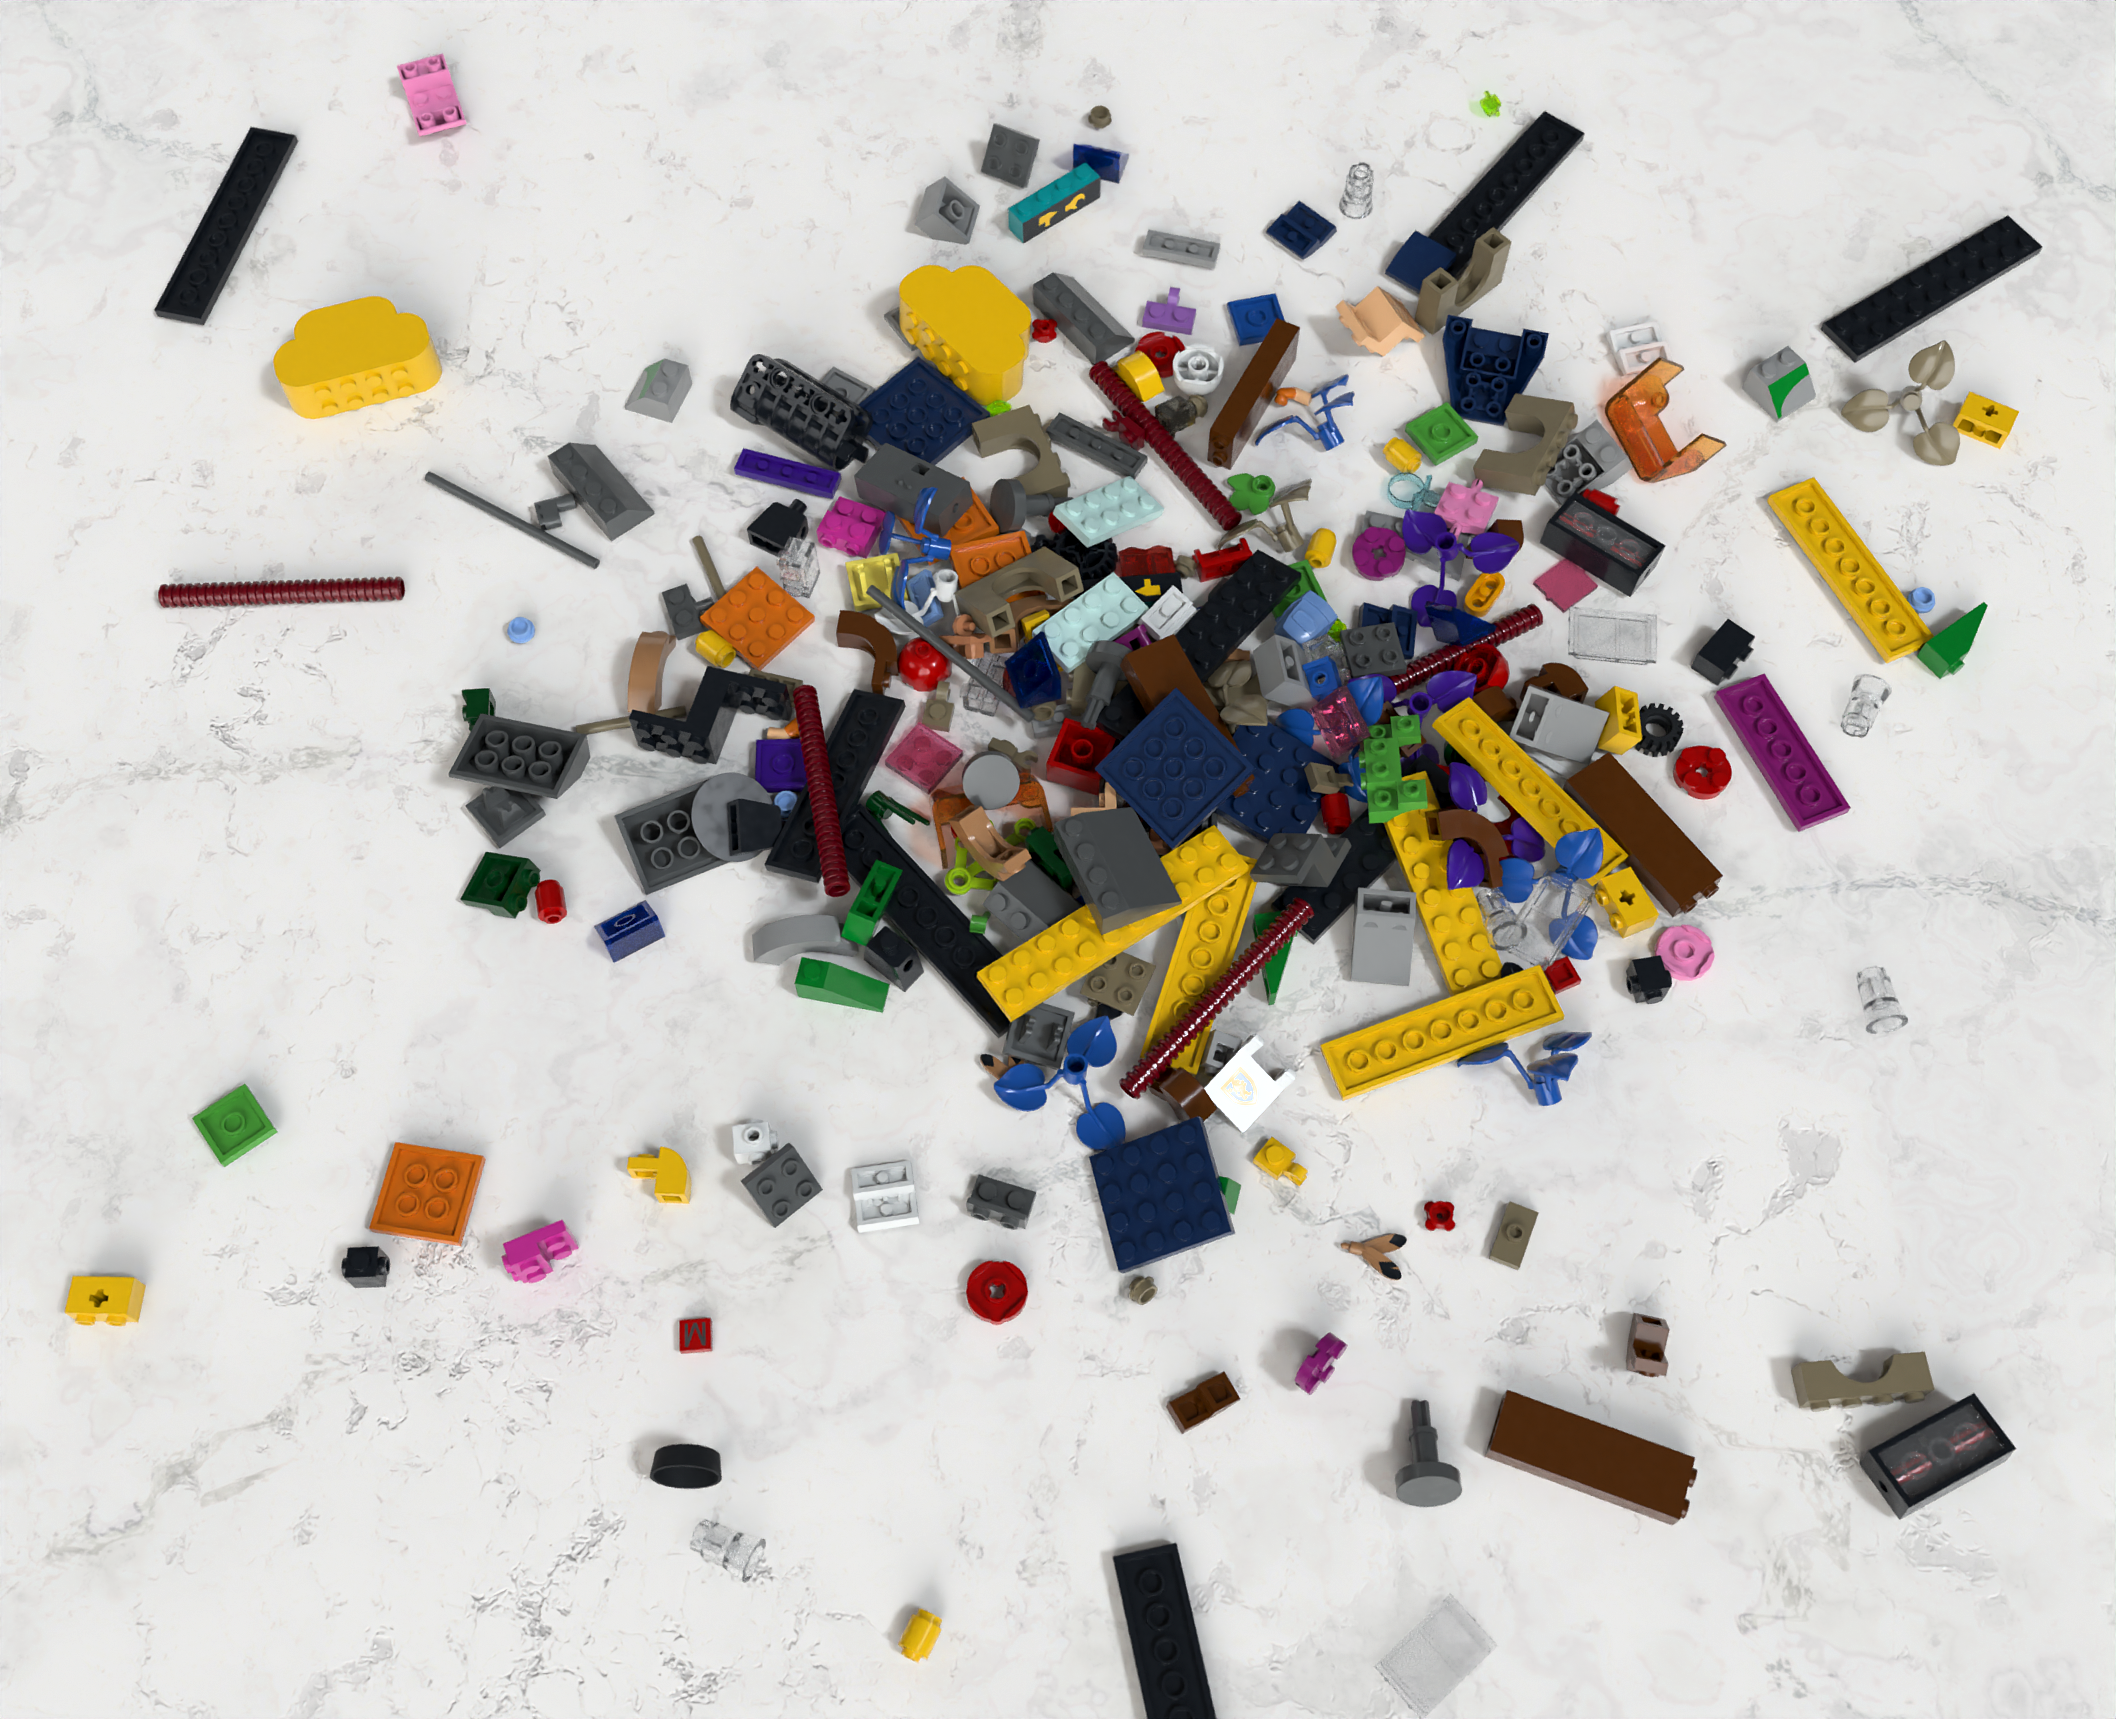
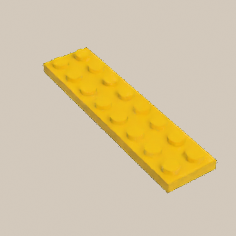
(1850, 570)
(1520, 780)
(1448, 916)
(1199, 958)
(1441, 1032)

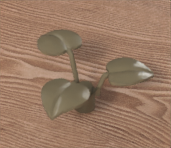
(1932, 368)
(1287, 531)
(1246, 709)

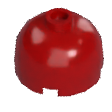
(1487, 664)
(923, 665)

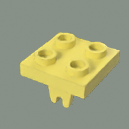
(868, 572)

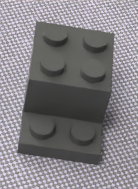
(1300, 860)

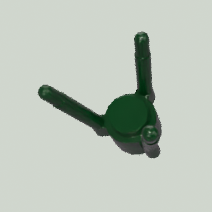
(884, 806)

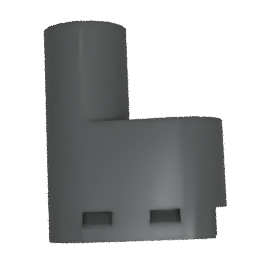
(549, 510)

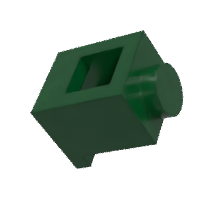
(477, 702)

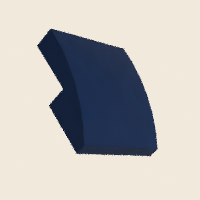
(1301, 230)
(1418, 260)
(1403, 618)

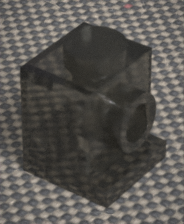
(1175, 414)

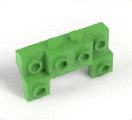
(1382, 778)

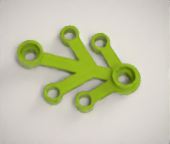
(968, 874)

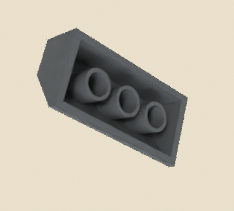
(1080, 317)
(599, 488)
(1030, 902)

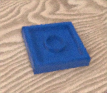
(1254, 317)

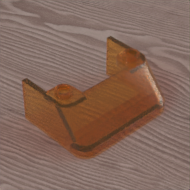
(1643, 436)
(951, 800)

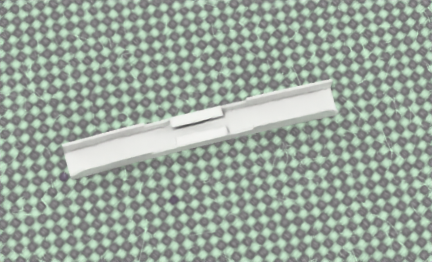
(1548, 762)

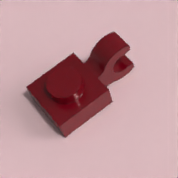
(1129, 431)

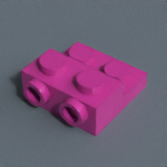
(851, 527)
(530, 1254)

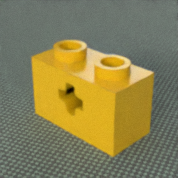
(1985, 420)
(1623, 722)
(1626, 902)
(105, 1299)

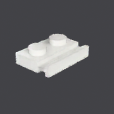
(1168, 614)

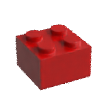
(1076, 756)

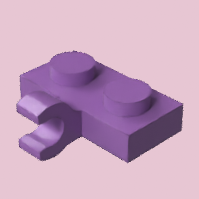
(1169, 316)

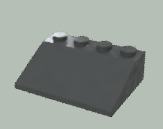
(522, 756)
(664, 840)
(1115, 867)

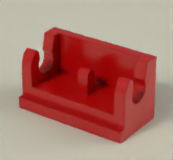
(1221, 562)

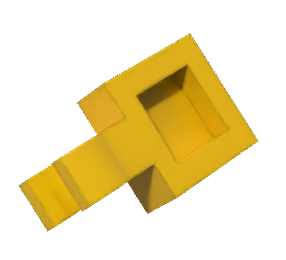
(1278, 1160)

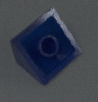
(1105, 162)
(1456, 626)
(1034, 673)
(630, 931)

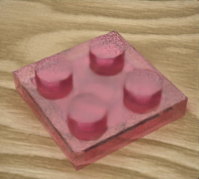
(1340, 722)
(924, 758)

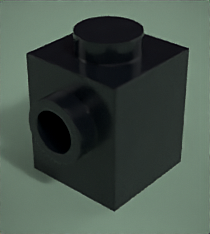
(1648, 979)
(366, 1267)

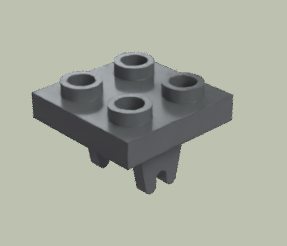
(1010, 155)
(1373, 650)
(505, 813)
(1040, 1036)
(781, 1185)

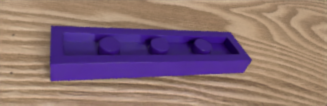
(787, 473)

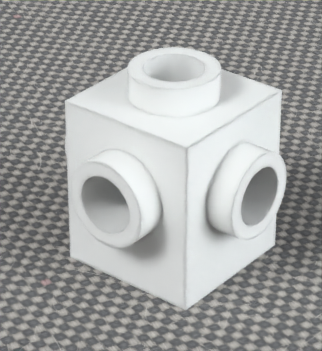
(754, 1142)

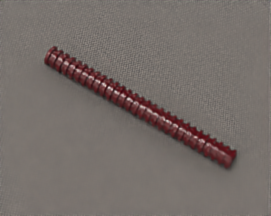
(1166, 446)
(281, 592)
(1446, 658)
(821, 792)
(1216, 998)

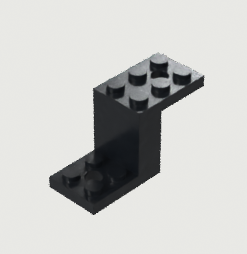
(711, 715)

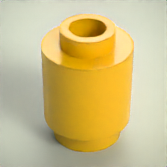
(1402, 455)
(1321, 548)
(715, 649)
(920, 1635)

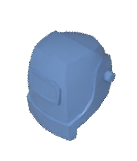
(1306, 619)

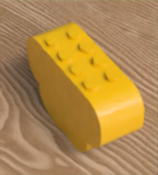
(967, 328)
(355, 358)

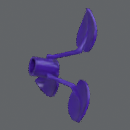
(1423, 530)
(1443, 689)
(1464, 866)

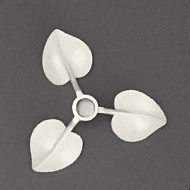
(945, 586)

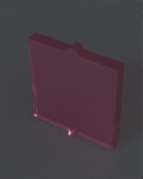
(1565, 585)

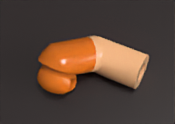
(1292, 393)
(790, 731)

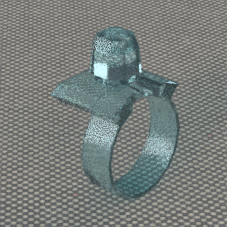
(1428, 497)

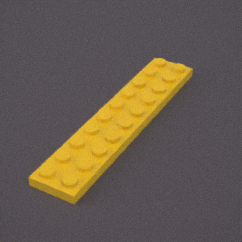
(1076, 945)

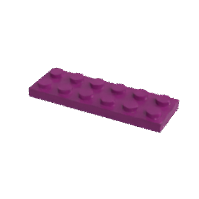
(1782, 752)

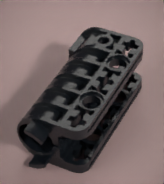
(801, 417)

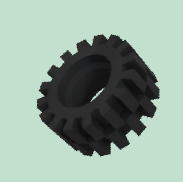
(1666, 720)

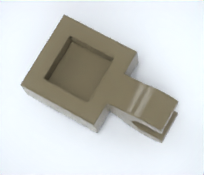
(939, 712)
(1008, 749)
(1325, 780)

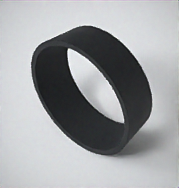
(686, 1466)

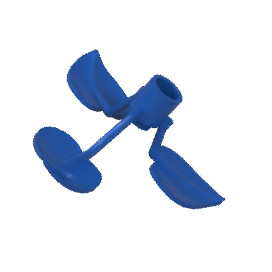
(1328, 430)
(931, 546)
(1369, 700)
(1579, 857)
(1089, 1044)
(1546, 1070)

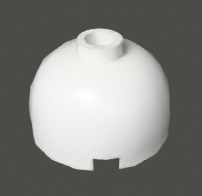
(1198, 369)

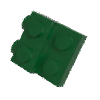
(1048, 857)
(501, 884)

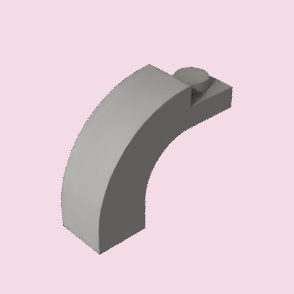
(799, 935)

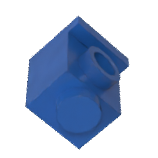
(1319, 669)

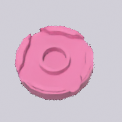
(1685, 952)

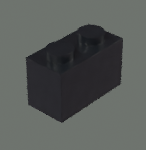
(1723, 651)

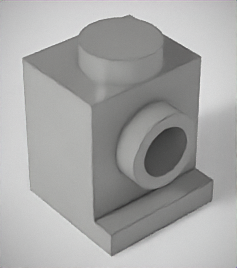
(1224, 1045)

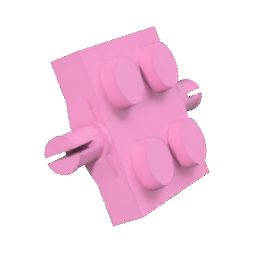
(1466, 508)

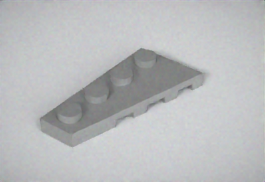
(1431, 558)

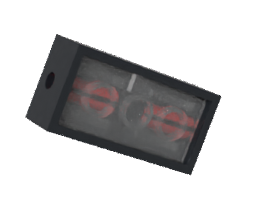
(1602, 544)
(1937, 1456)

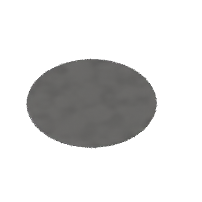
(711, 814)

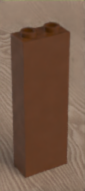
(1253, 394)
(1159, 670)
(1656, 846)
(1592, 1458)

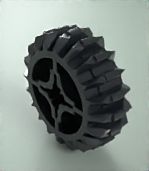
(1098, 559)

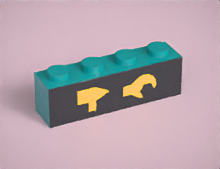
(1054, 202)
(1146, 587)

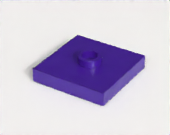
(780, 765)

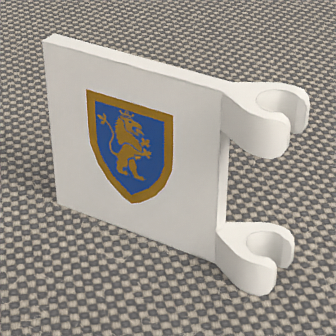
(1244, 1088)

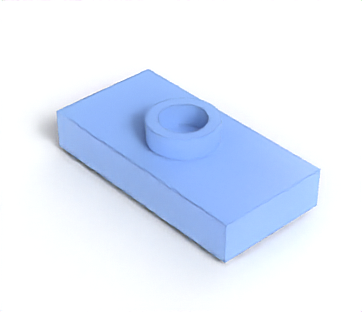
(919, 591)

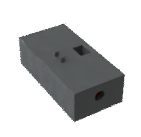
(895, 478)

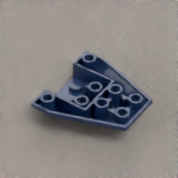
(1488, 368)

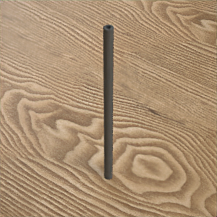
(512, 520)
(950, 653)

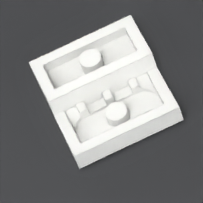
(1637, 346)
(884, 1196)

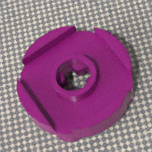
(1375, 539)
(1319, 1366)

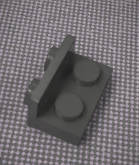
(1001, 1202)

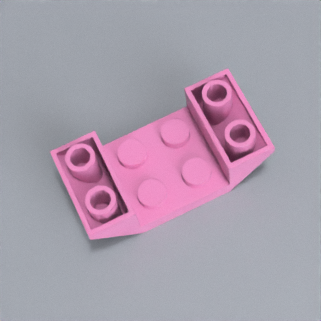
(431, 95)

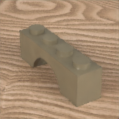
(1902, 1377)

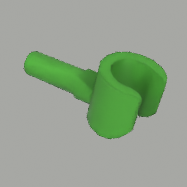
(978, 923)

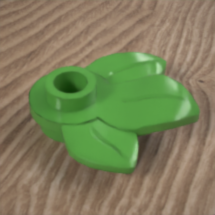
(1248, 492)

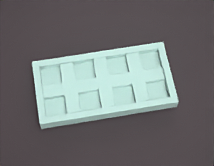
(1108, 511)
(1094, 616)

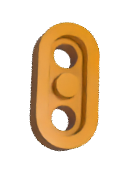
(1482, 595)

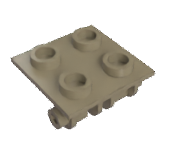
(1118, 983)

